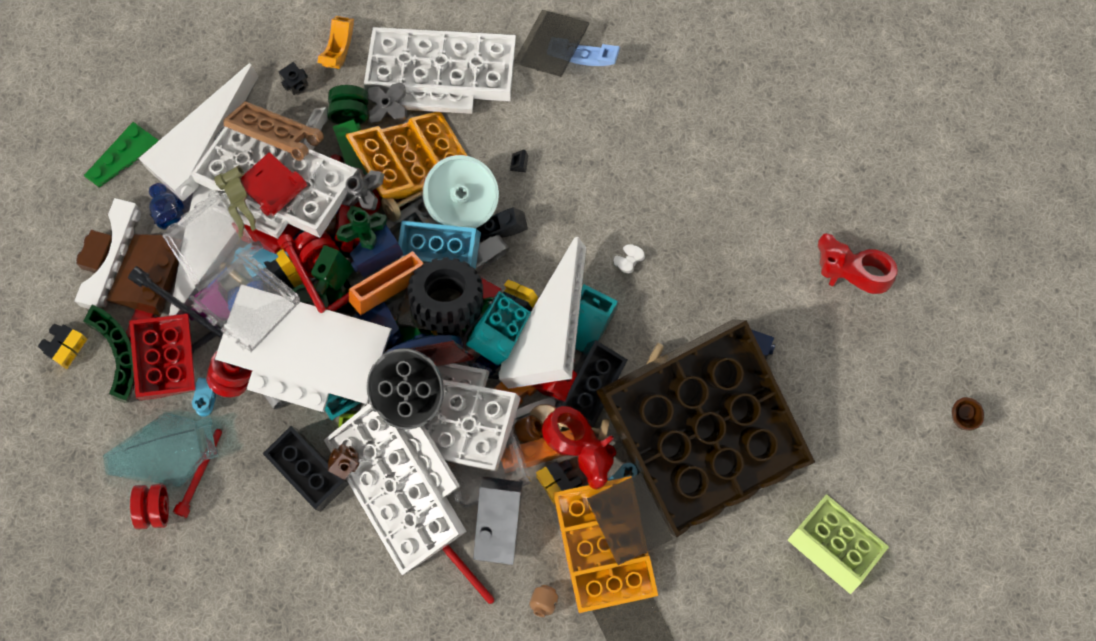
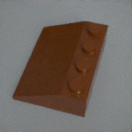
(158, 260)

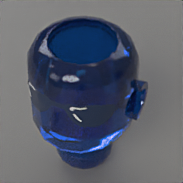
(164, 206)

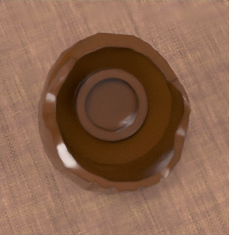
(967, 414)

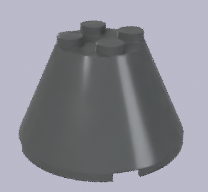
(405, 388)

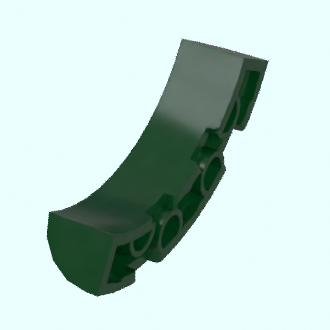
(121, 348)

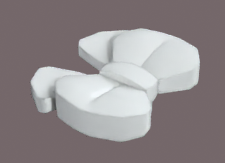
(634, 255)

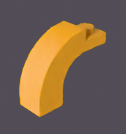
(338, 43)

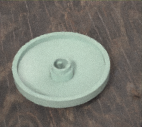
(460, 192)

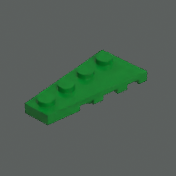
(121, 154)

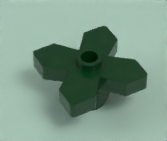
(361, 227)

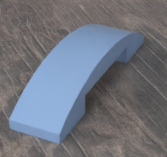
(595, 55)

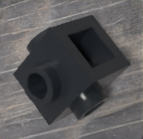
(293, 78)

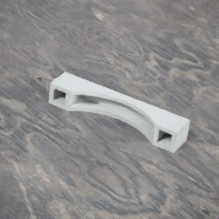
(96, 288)

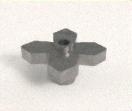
(387, 103)
(361, 188)

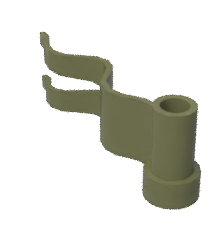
(237, 195)

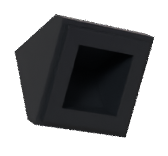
(519, 161)

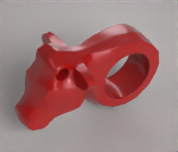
(840, 262)
(593, 455)

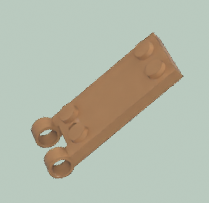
(273, 129)

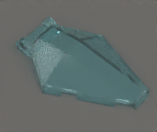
(162, 451)

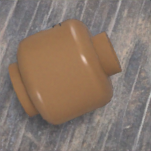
(543, 600)

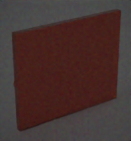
(445, 353)

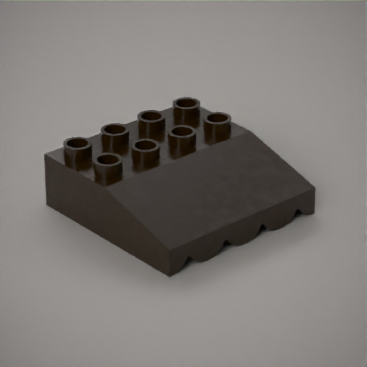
(706, 425)

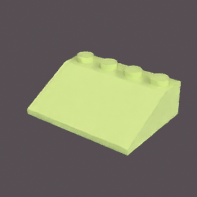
(838, 544)

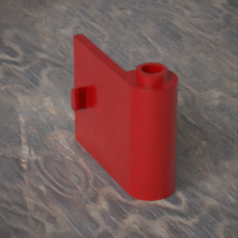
(272, 184)

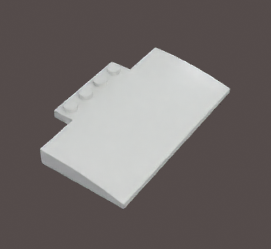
(441, 67)
(308, 211)
(311, 357)
(472, 418)
(401, 486)

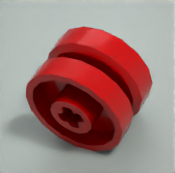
(309, 247)
(226, 378)
(149, 506)

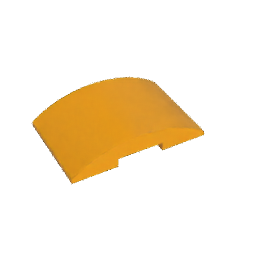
(405, 152)
(591, 565)

